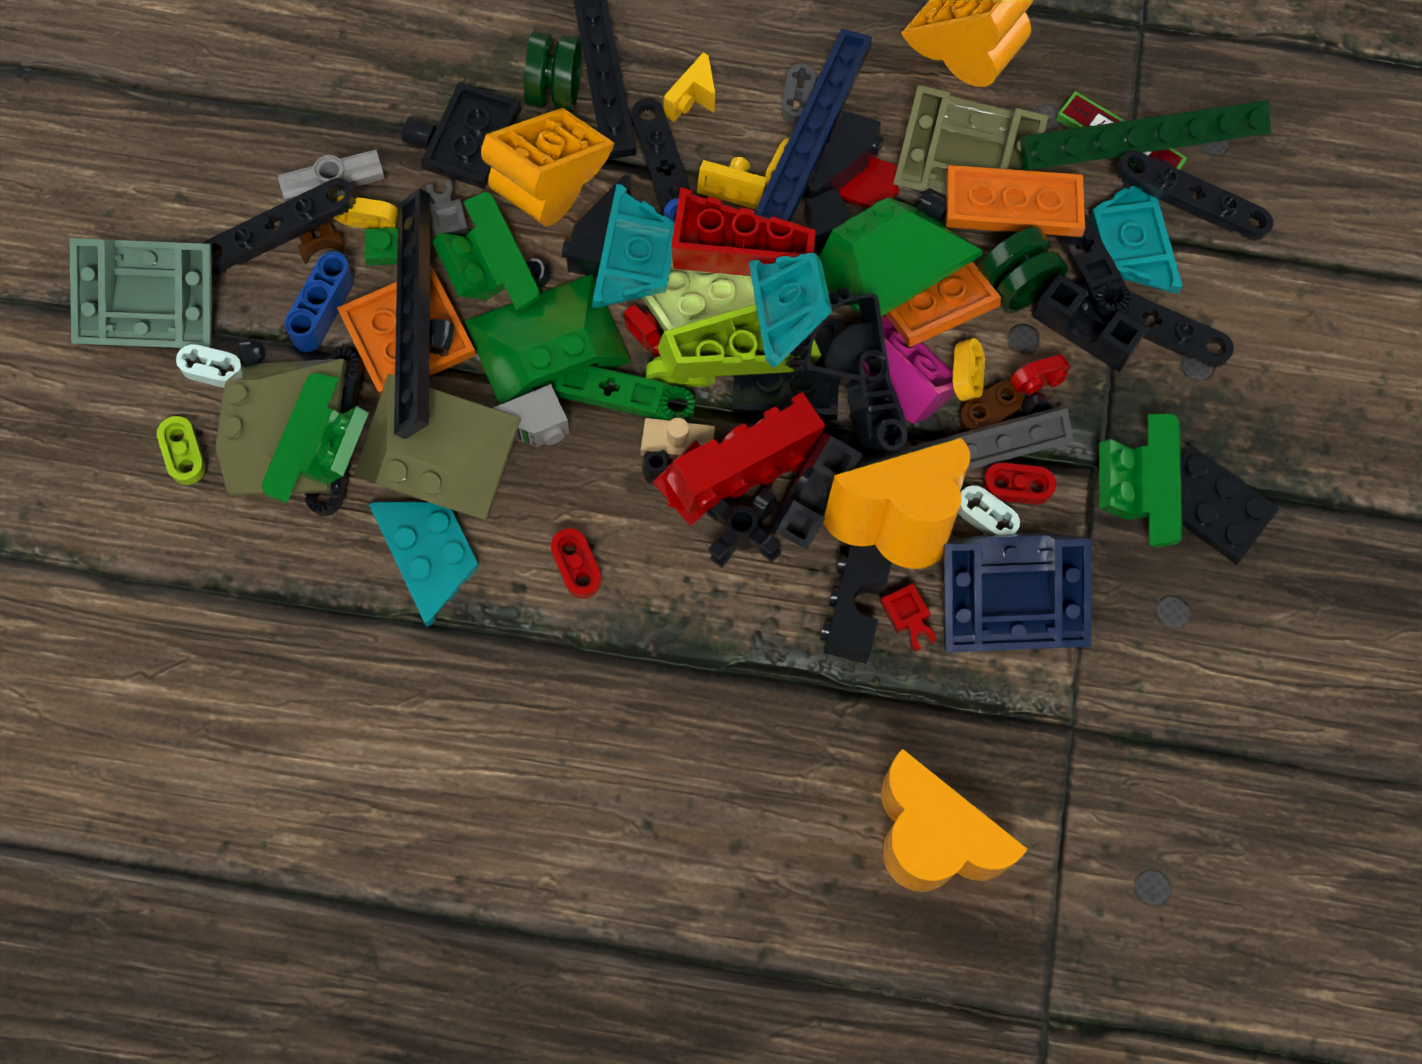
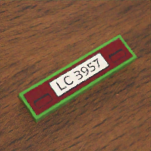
(1083, 112)

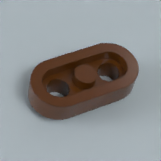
(991, 406)

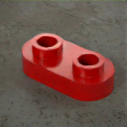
(1044, 372)
(1018, 482)
(576, 565)

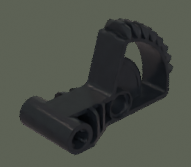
(873, 404)

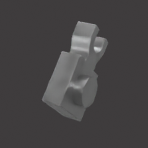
(446, 213)

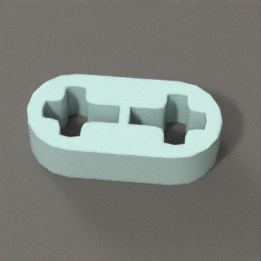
(212, 361)
(988, 512)

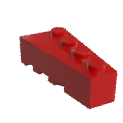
(726, 239)
(747, 456)

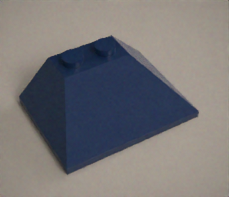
(1017, 592)

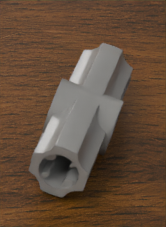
(355, 169)

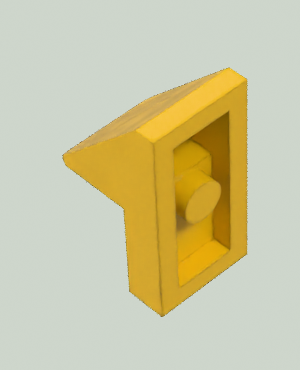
(693, 86)

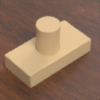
(673, 436)

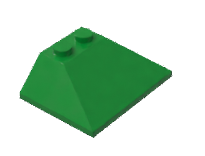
(892, 253)
(546, 339)

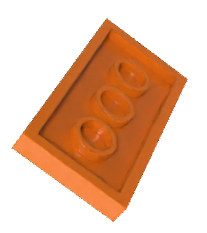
(1014, 200)

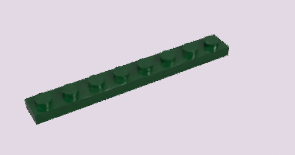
(1145, 135)

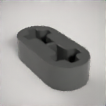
(793, 93)

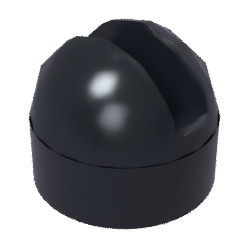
(540, 271)
(251, 351)
(1038, 400)

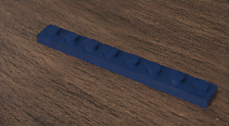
(814, 126)

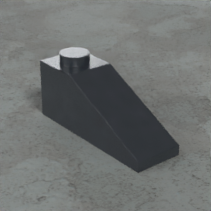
(848, 152)
(587, 241)

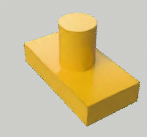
(731, 183)

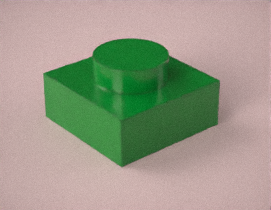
(381, 246)

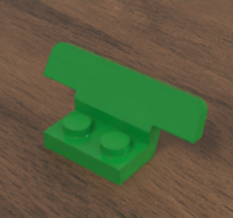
(487, 257)
(315, 440)
(1146, 480)

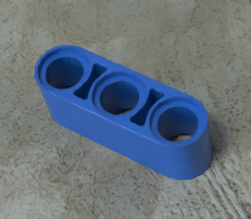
(320, 316)

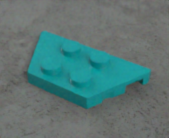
(1137, 239)
(634, 252)
(789, 302)
(427, 551)

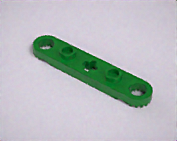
(634, 393)

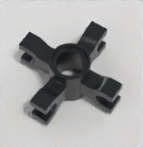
(744, 540)

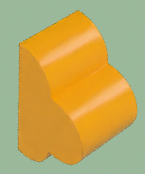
(971, 35)
(544, 162)
(901, 504)
(938, 831)

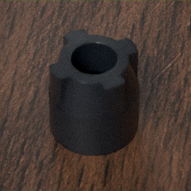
(418, 132)
(933, 204)
(440, 336)
(650, 472)

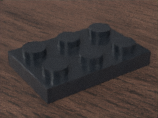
(462, 130)
(1221, 506)

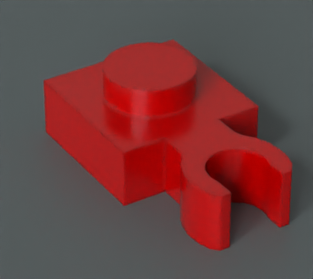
(643, 328)
(908, 611)

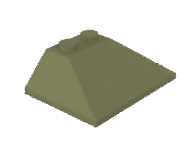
(960, 133)
(255, 415)
(448, 462)

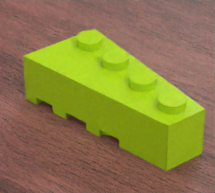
(720, 347)

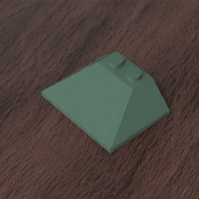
(140, 293)

